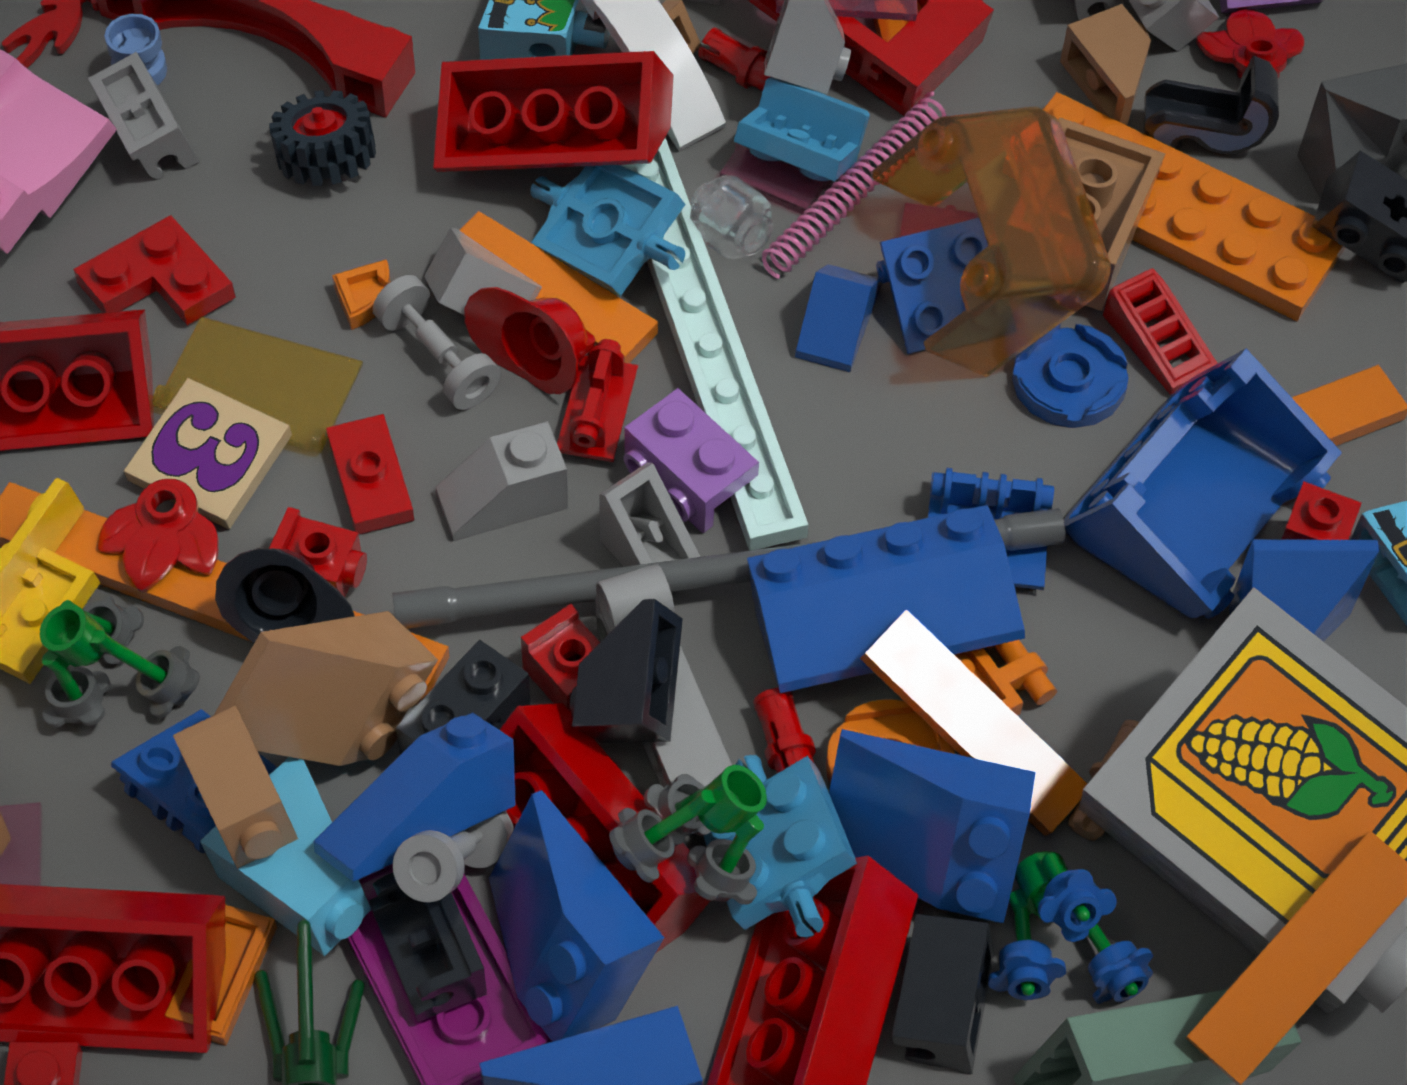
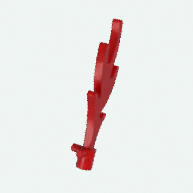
(59, 21)

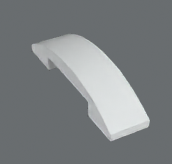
(647, 27)

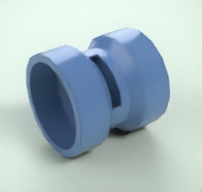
(137, 34)

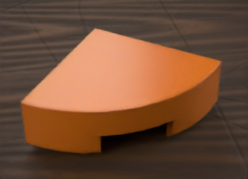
(359, 289)

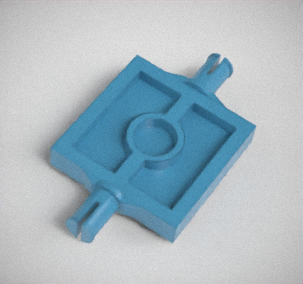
(608, 224)
(795, 850)

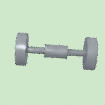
(402, 304)
(433, 863)

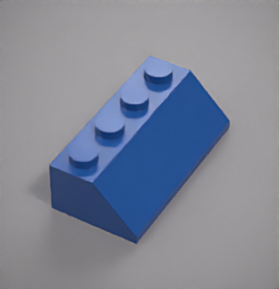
(838, 595)

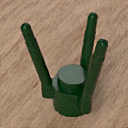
(309, 1055)

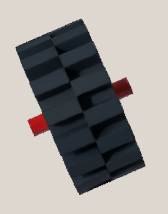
(322, 137)

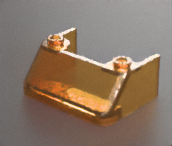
(1037, 223)

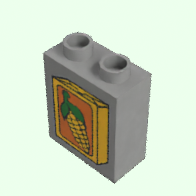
(1262, 783)

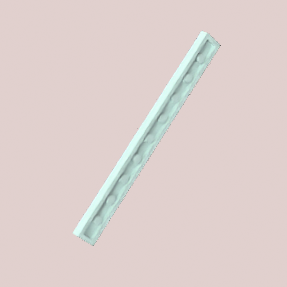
(720, 371)

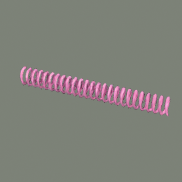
(840, 183)

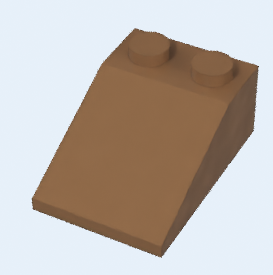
(1117, 185)
(330, 688)

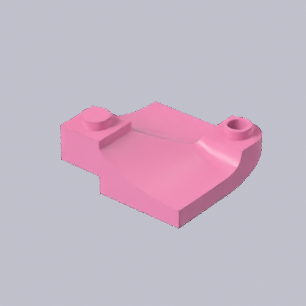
(43, 147)

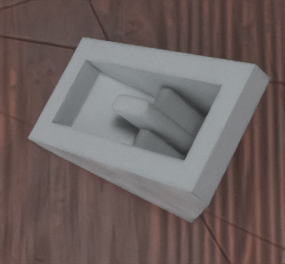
(466, 266)
(642, 521)

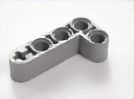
(694, 738)

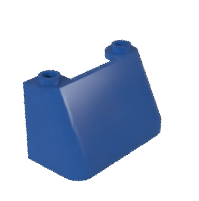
(1202, 484)

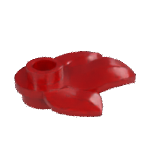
(1249, 35)
(157, 540)

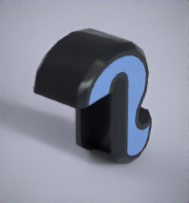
(1212, 116)

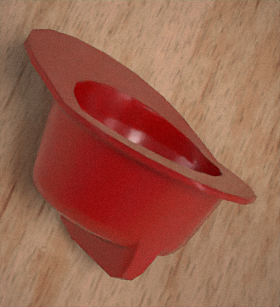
(531, 338)

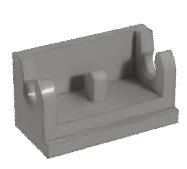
(141, 115)

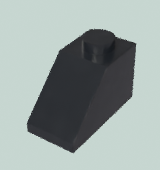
(631, 679)

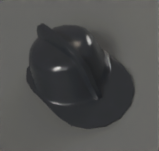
(275, 591)

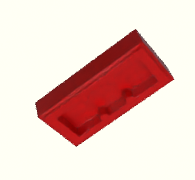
(370, 474)

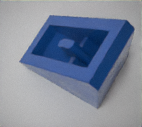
(837, 316)

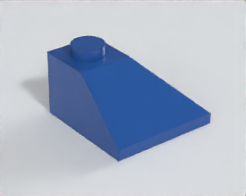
(1308, 578)

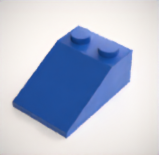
(934, 820)
(567, 925)

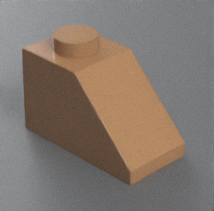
(1107, 59)
(236, 787)

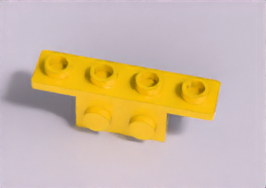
(39, 579)

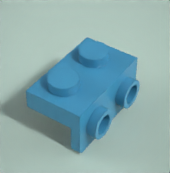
(804, 130)

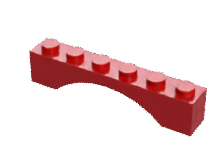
(342, 48)

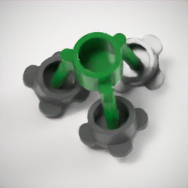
(104, 628)
(689, 808)

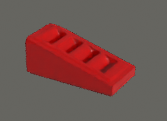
(1146, 298)

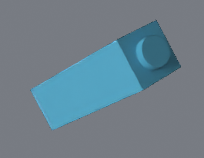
(295, 880)

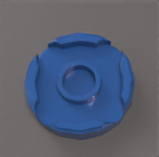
(1071, 376)

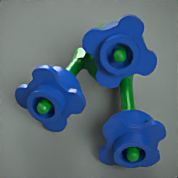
(1076, 907)

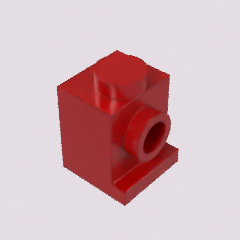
(328, 548)
(551, 652)

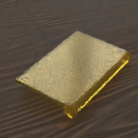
(267, 374)

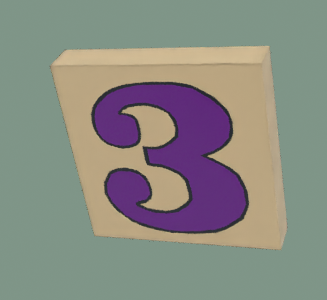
(213, 448)

